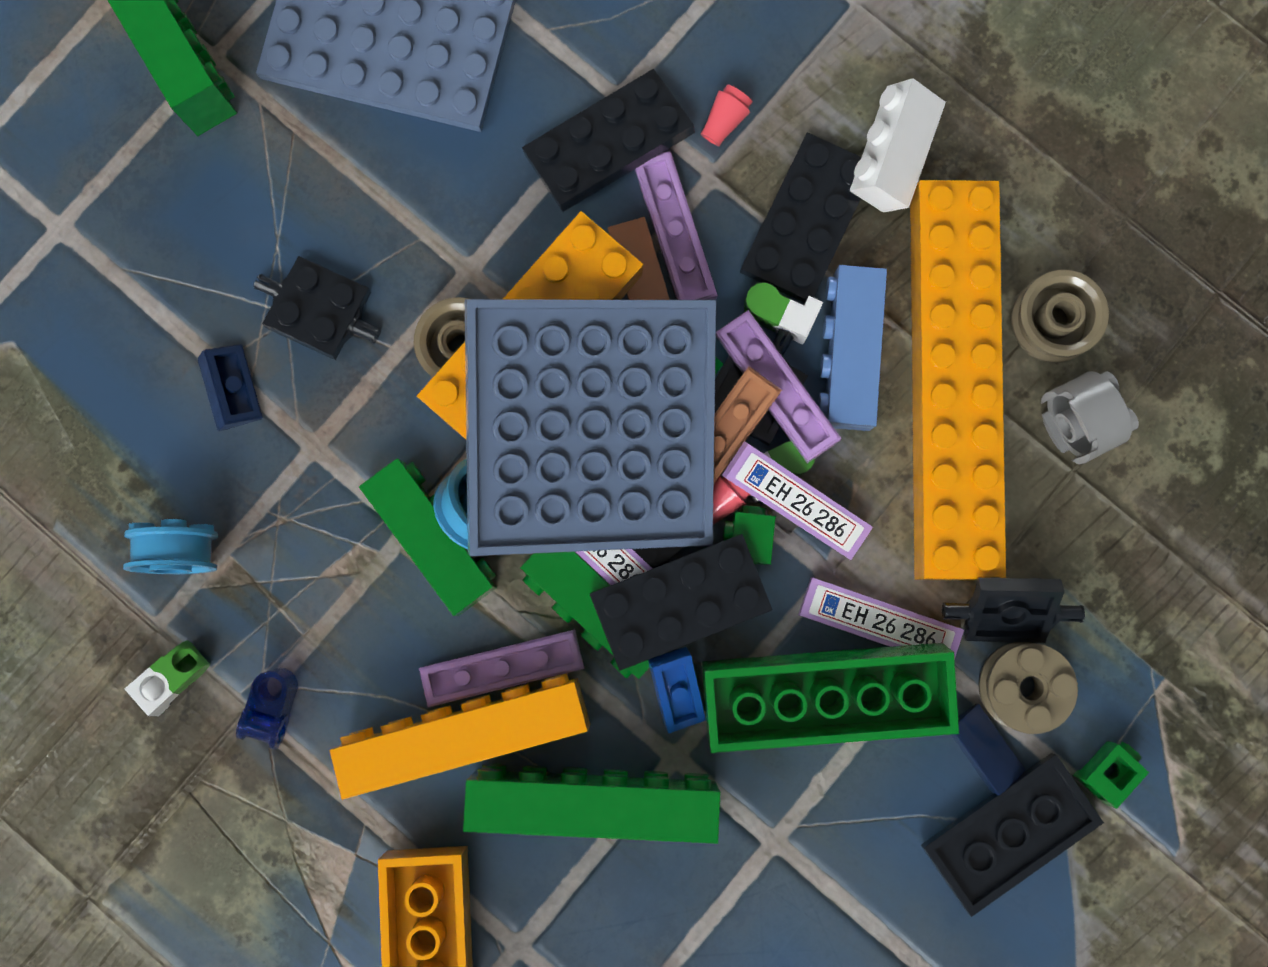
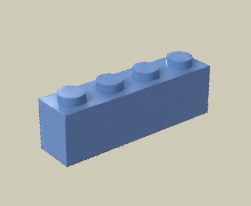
(854, 347)

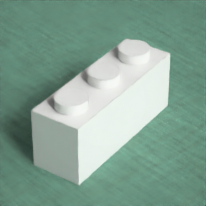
(897, 145)

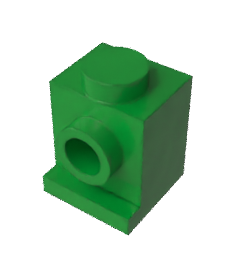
(1125, 778)

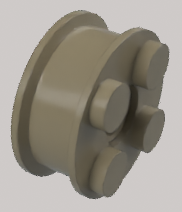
(1079, 300)
(436, 331)
(1053, 692)

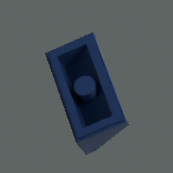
(229, 386)
(987, 750)

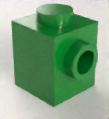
(756, 530)

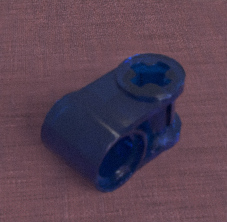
(265, 715)

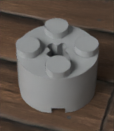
(1088, 416)

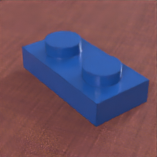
(677, 689)

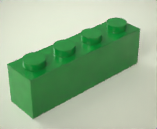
(411, 518)
(569, 583)

